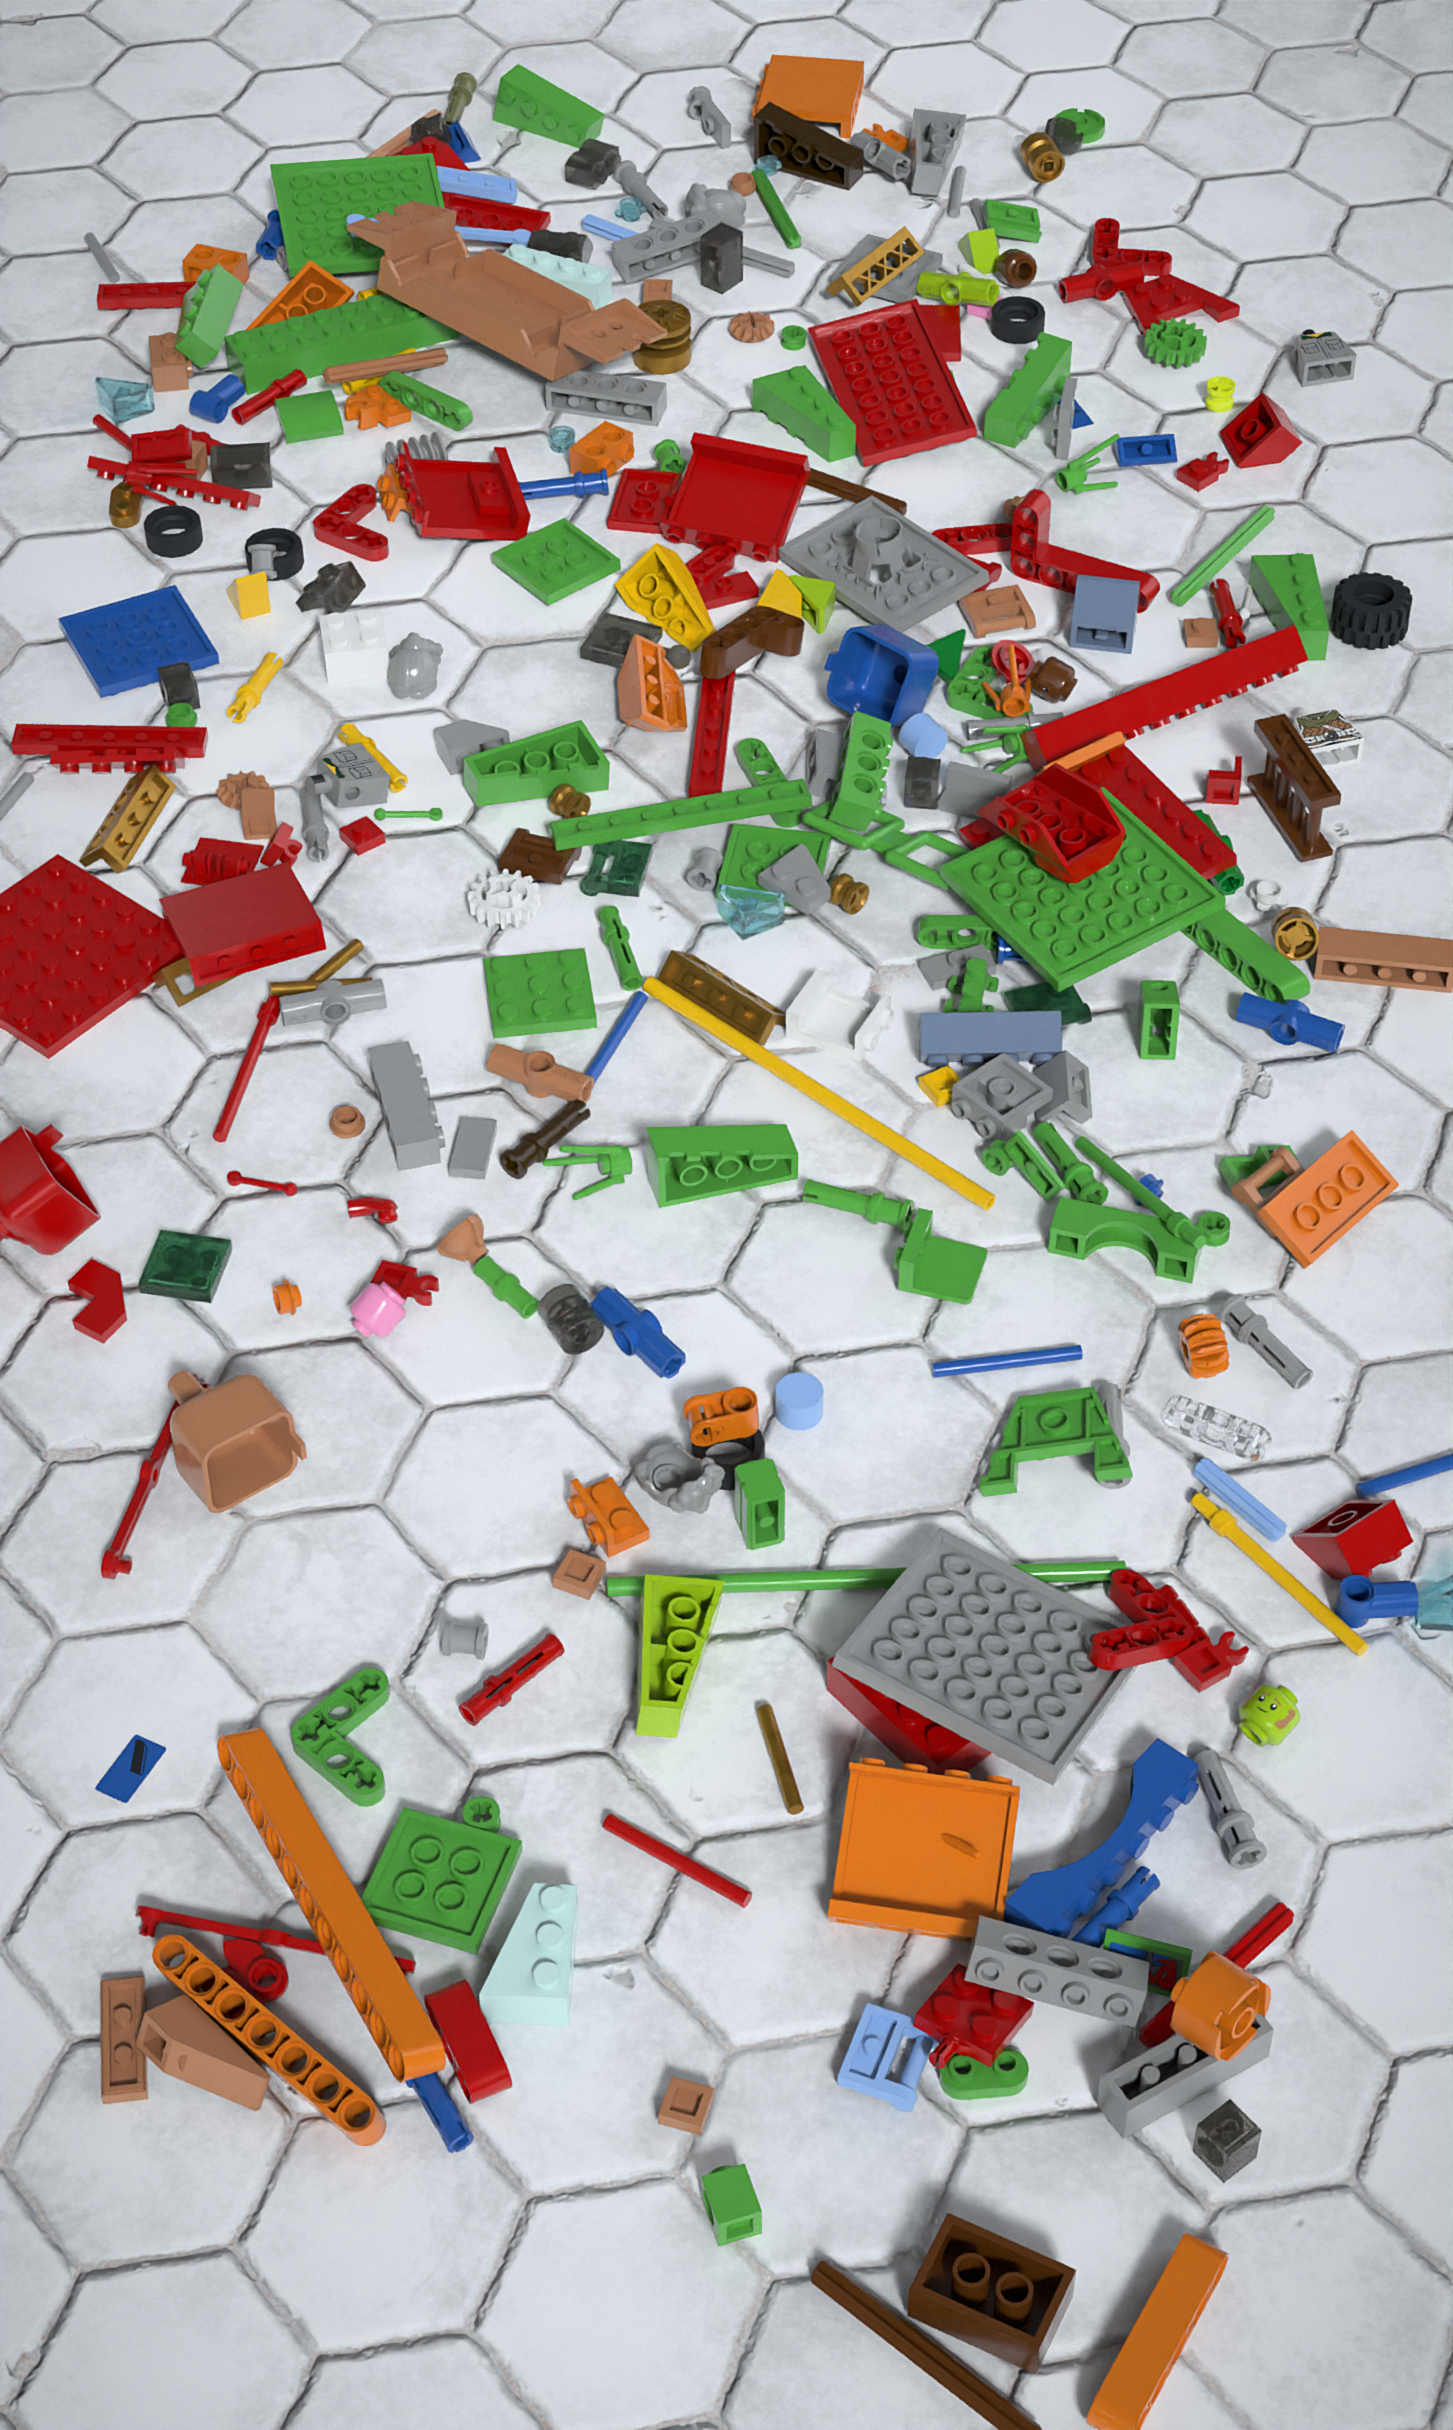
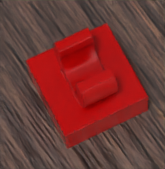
(281, 847)

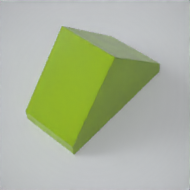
(980, 250)
(817, 600)

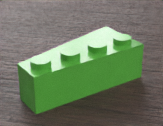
(545, 109)
(207, 314)
(1030, 392)
(806, 411)
(1292, 596)
(537, 767)
(717, 1160)

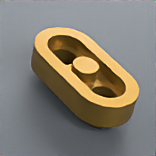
(124, 506)

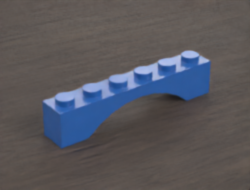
(1057, 1897)

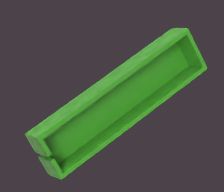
(330, 338)

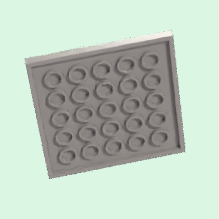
(987, 1655)

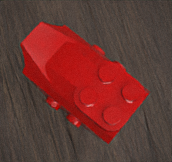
(1061, 822)

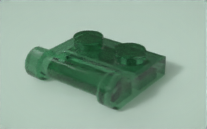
(626, 872)
(1046, 998)

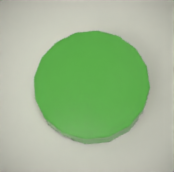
(1088, 122)

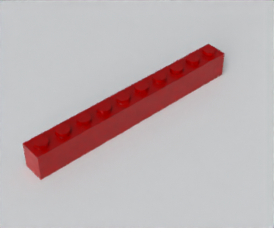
(1168, 696)

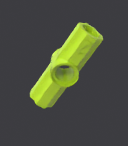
(958, 288)

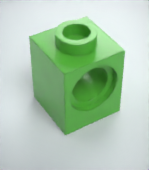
(731, 2204)

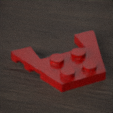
(1171, 298)

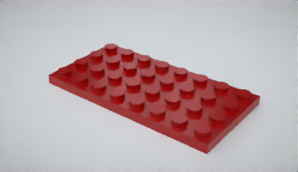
(892, 382)

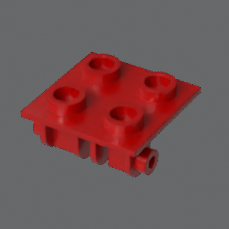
(219, 860)

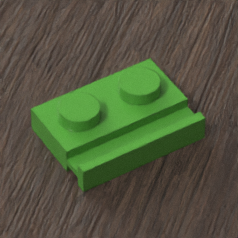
(1012, 220)

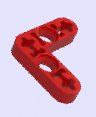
(1106, 246)
(334, 527)
(1163, 1632)

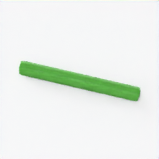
(776, 209)

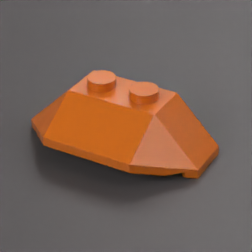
(650, 689)

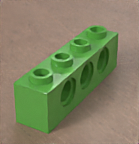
(861, 772)

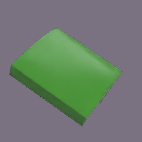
(309, 416)

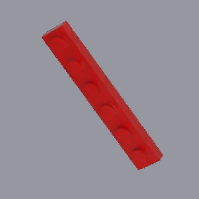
(185, 486)
(712, 736)
(43, 738)

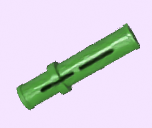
(617, 939)

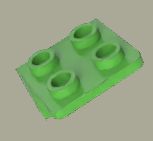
(937, 1265)

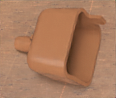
(231, 1438)

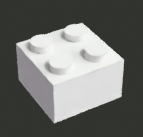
(354, 645)

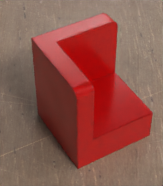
(1224, 786)

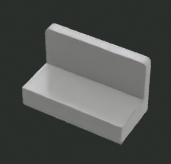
(822, 759)
(971, 789)
(1070, 1085)

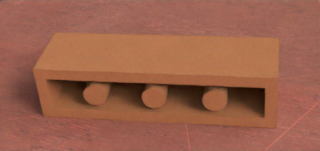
(1384, 959)

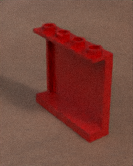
(737, 497)
(444, 502)
(243, 923)

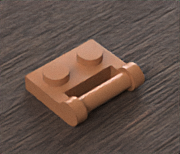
(996, 604)
(1246, 1189)

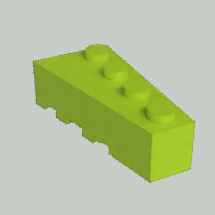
(672, 1641)

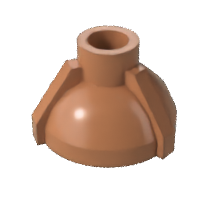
(465, 1241)

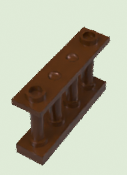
(1306, 776)

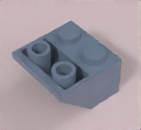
(1104, 614)

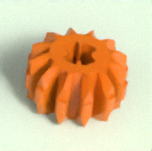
(1203, 1345)

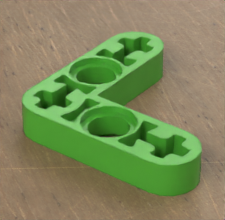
(968, 694)
(331, 1737)

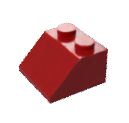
(1260, 434)
(1355, 1537)

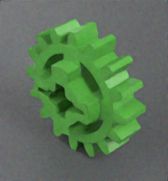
(1175, 342)

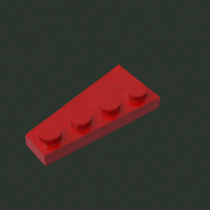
(496, 215)
(71, 761)

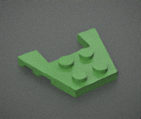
(1055, 1427)

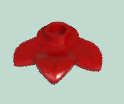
(248, 1967)

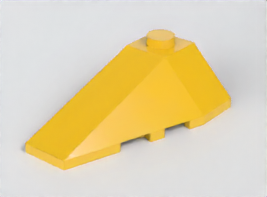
(667, 596)

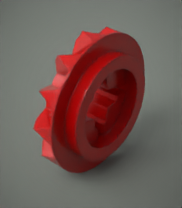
(1024, 660)

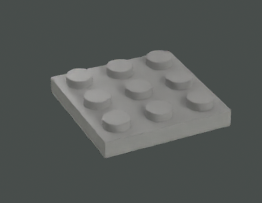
(901, 287)

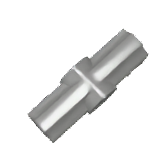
(882, 155)
(332, 1002)

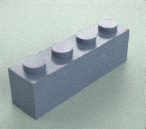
(985, 1035)

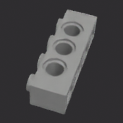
(662, 247)
(608, 397)
(1057, 1971)

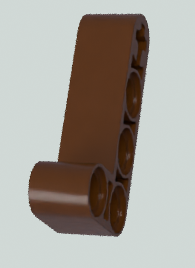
(749, 636)

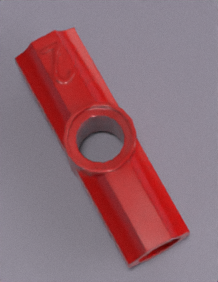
(1100, 282)

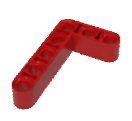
(1059, 567)

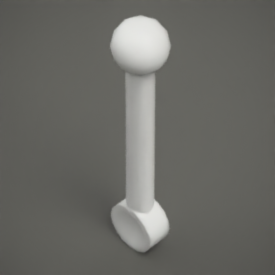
(1245, 612)

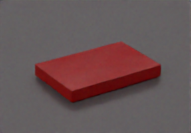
(945, 326)
(640, 500)

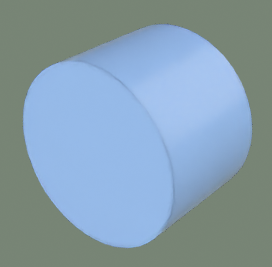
(923, 736)
(799, 1401)

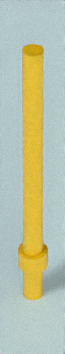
(1226, 1525)

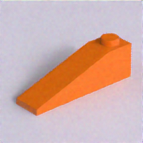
(304, 294)

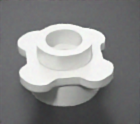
(1269, 895)

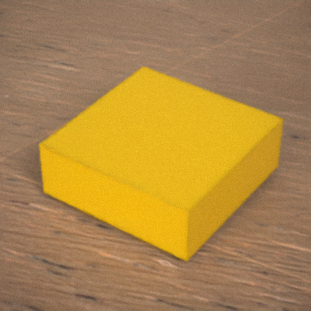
(939, 1085)

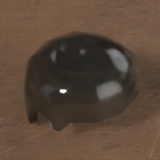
(1064, 135)

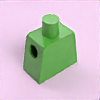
(1158, 1007)

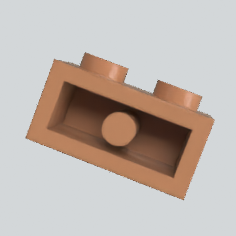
(168, 364)

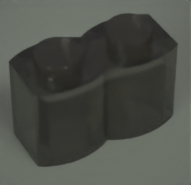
(592, 163)

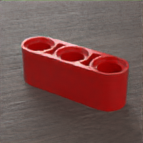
(468, 2041)

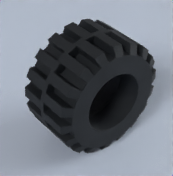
(1371, 610)

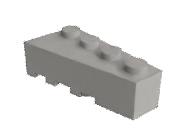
(933, 147)

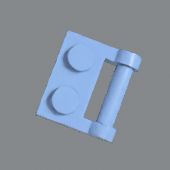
(874, 2053)

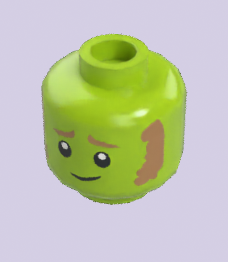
(1269, 1715)

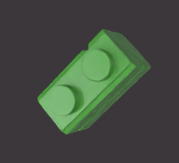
(759, 1503)

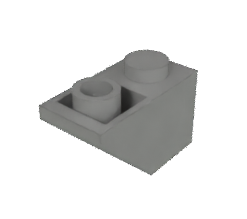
(466, 739)

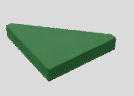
(949, 653)

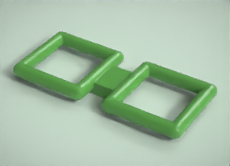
(888, 841)

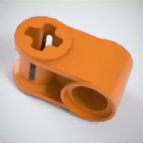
(724, 1415)

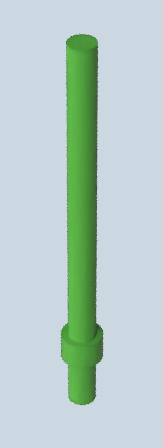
(1175, 1222)

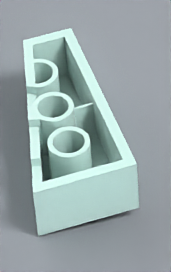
(577, 276)

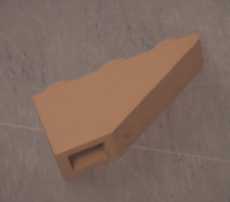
(197, 2051)

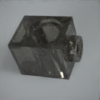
(178, 685)
(1226, 2140)

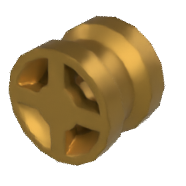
(569, 803)
(848, 893)

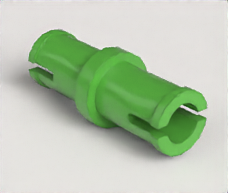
(506, 1287)

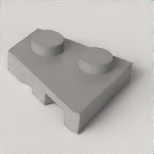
(798, 879)

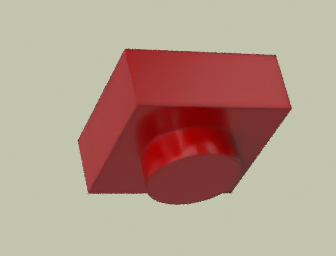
(362, 835)

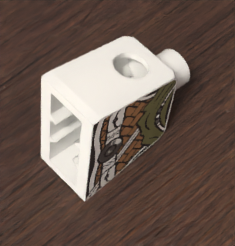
(1330, 737)

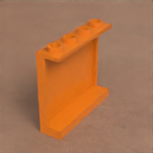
(814, 89)
(897, 1867)

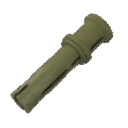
(460, 97)

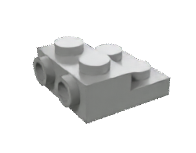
(999, 1097)

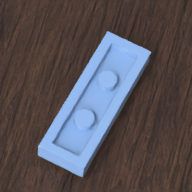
(477, 184)

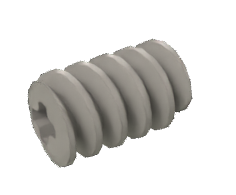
(424, 449)

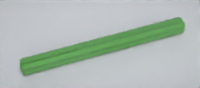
(1222, 555)

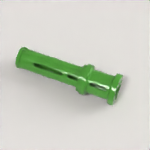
(1076, 1174)
(874, 1207)

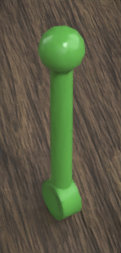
(434, 814)

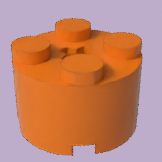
(1219, 2007)

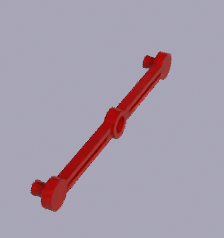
(148, 1479)
(152, 1917)

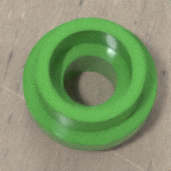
(181, 716)

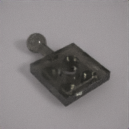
(606, 646)

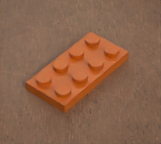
(1328, 1199)

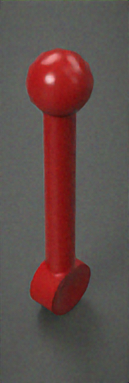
(234, 1178)

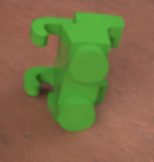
(972, 991)

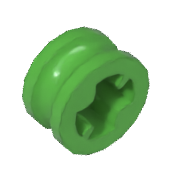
(793, 337)
(996, 1158)
(1215, 1236)
(482, 1805)

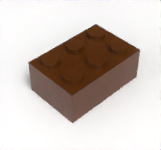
(991, 2293)

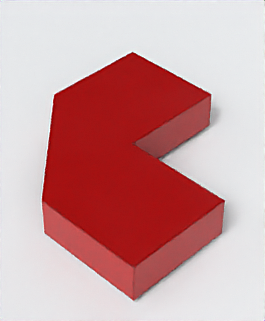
(107, 1306)

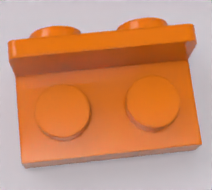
(391, 494)
(607, 1516)

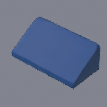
(462, 144)
(1145, 450)

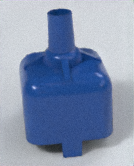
(881, 673)

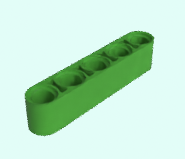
(1248, 957)

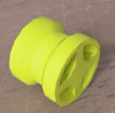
(1220, 394)

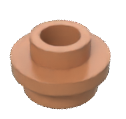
(743, 183)
(347, 1122)

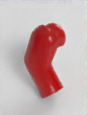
(373, 1205)

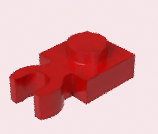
(1200, 473)
(406, 1282)
(1208, 1664)

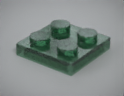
(185, 1266)

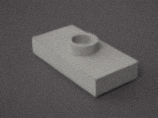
(716, 123)
(941, 967)

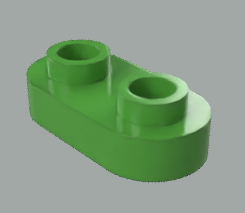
(984, 2080)

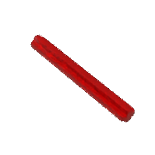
(1240, 1952)

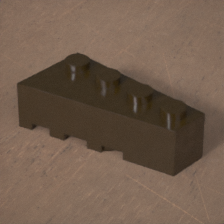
(806, 148)

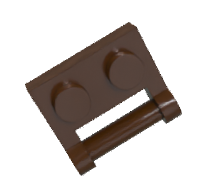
(537, 857)

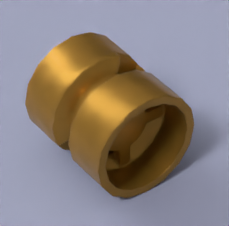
(1042, 157)
(1295, 933)

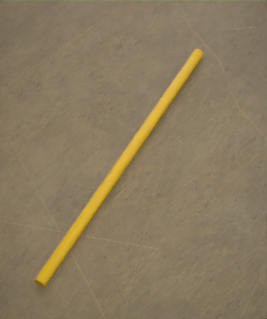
(820, 1094)

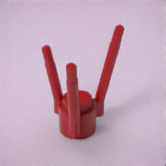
(140, 474)

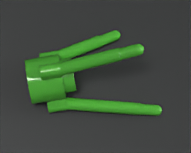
(1074, 473)
(1011, 743)
(612, 1160)

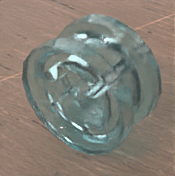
(561, 438)

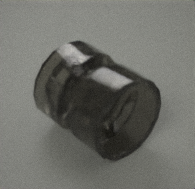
(571, 1319)

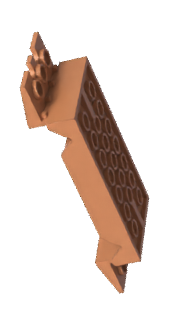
(497, 297)

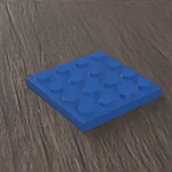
(133, 637)

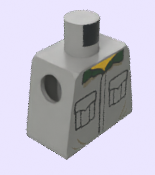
(1322, 358)
(350, 778)

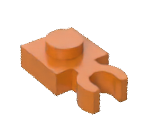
(889, 137)

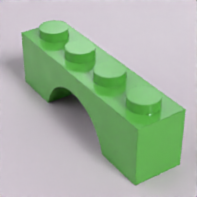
(1086, 1227)

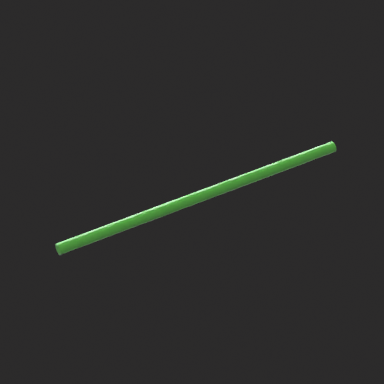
(862, 1578)

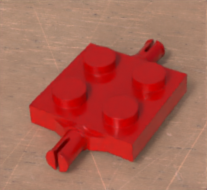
(971, 2019)

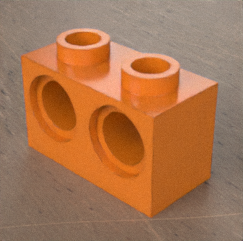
(206, 257)
(603, 447)

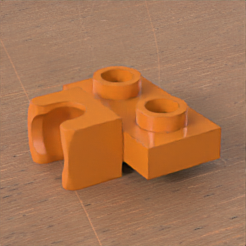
(375, 405)

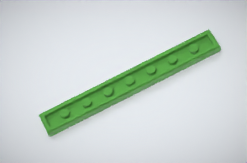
(679, 814)

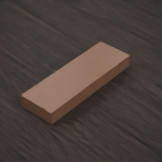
(122, 2062)

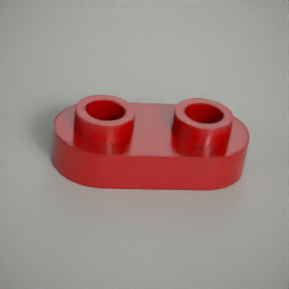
(711, 563)

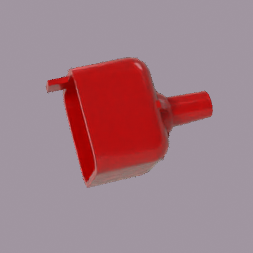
(41, 1193)

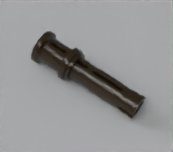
(535, 1146)

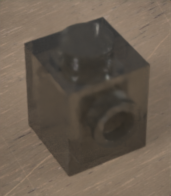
(431, 126)
(922, 783)

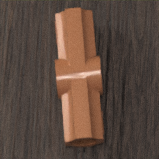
(540, 1074)

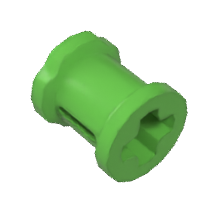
(664, 456)

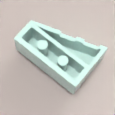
(537, 1962)

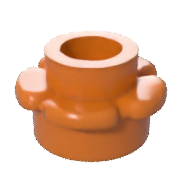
(286, 1298)

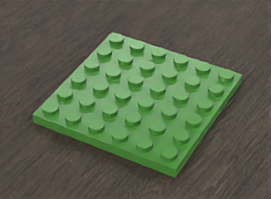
(320, 196)
(1089, 924)

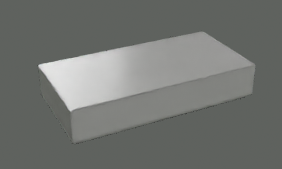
(473, 1148)

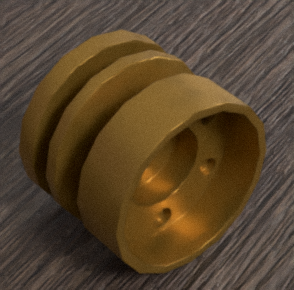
(675, 350)

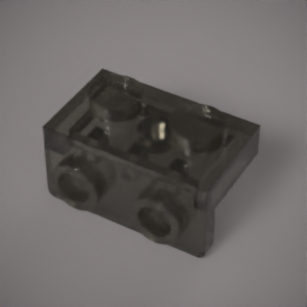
(333, 588)

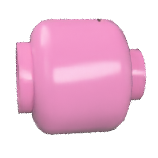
(377, 1310)

